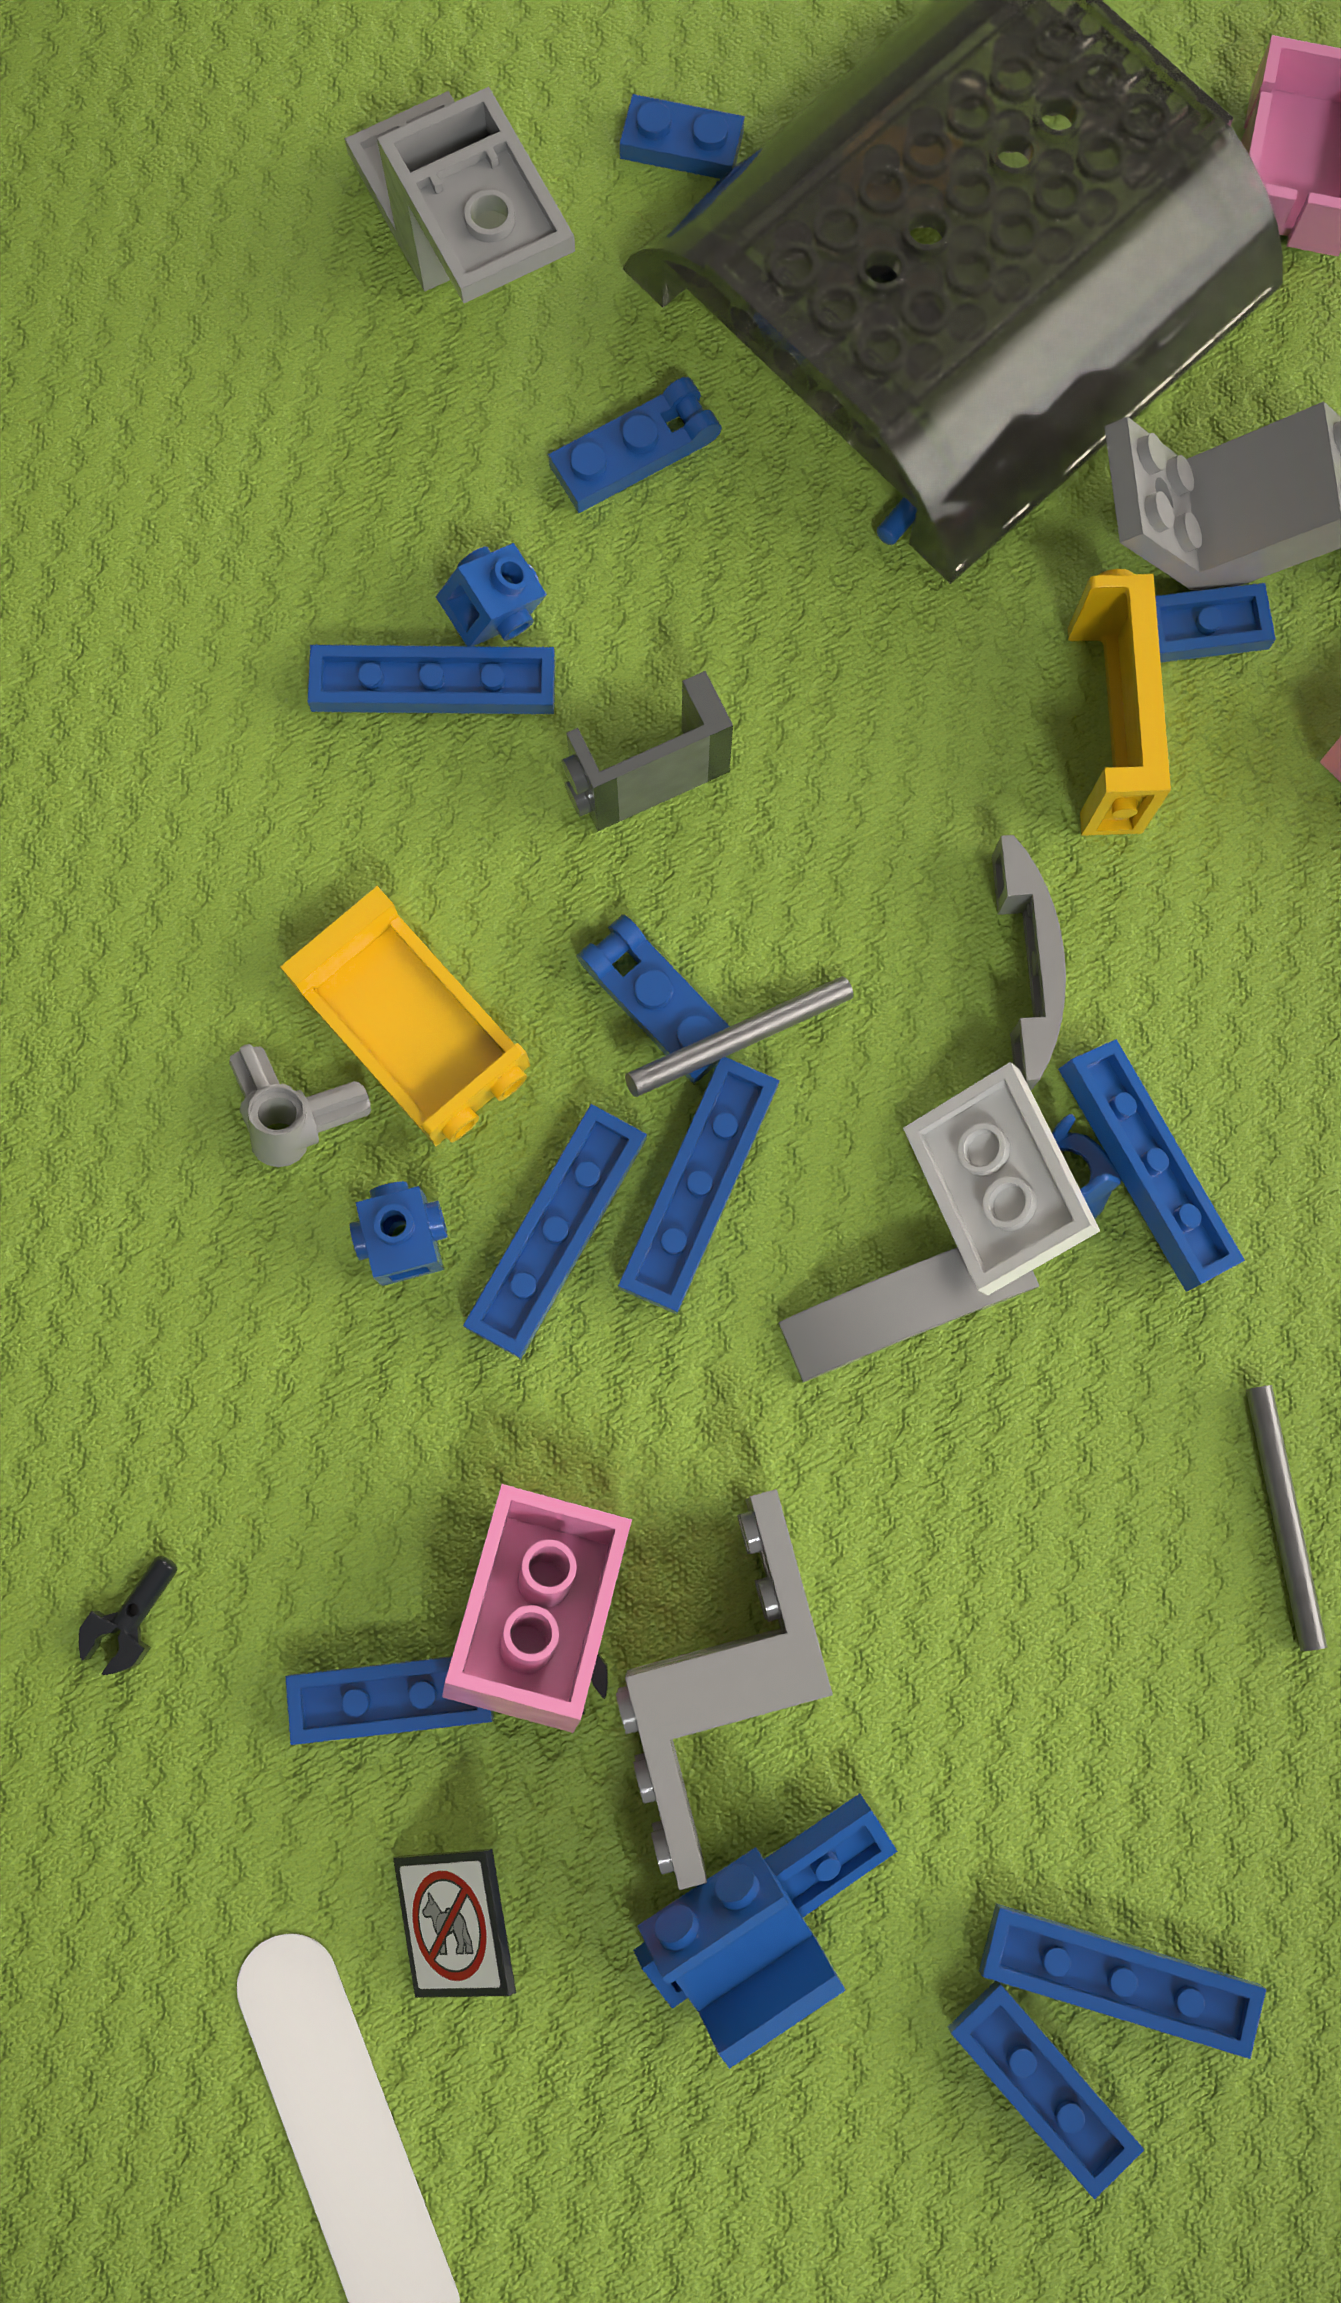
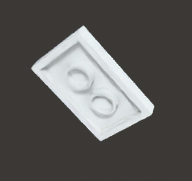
(1000, 1179)

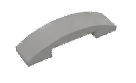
(1023, 890)
(888, 1312)

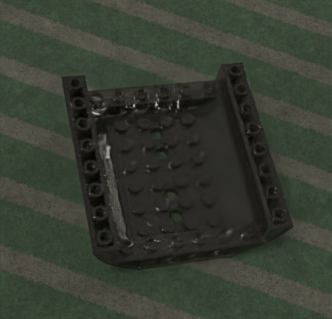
(1054, 282)

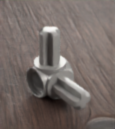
(273, 1103)

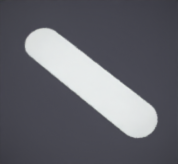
(340, 2126)

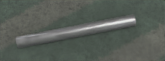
(738, 1036)
(1286, 1518)

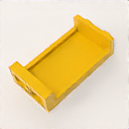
(1123, 616)
(407, 1018)

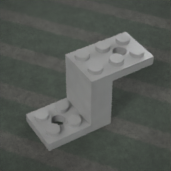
(460, 194)
(1235, 507)
(722, 1687)

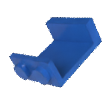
(742, 1957)

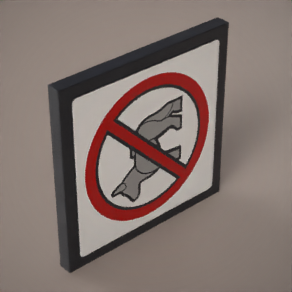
(454, 1924)

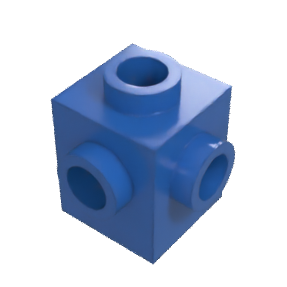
(491, 595)
(415, 1249)

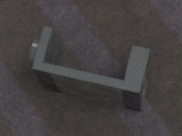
(660, 772)

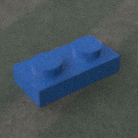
(681, 137)
(1214, 622)

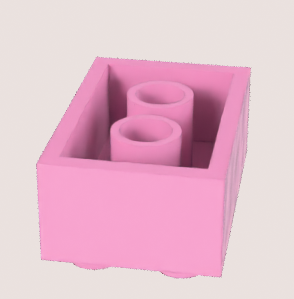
(537, 1609)

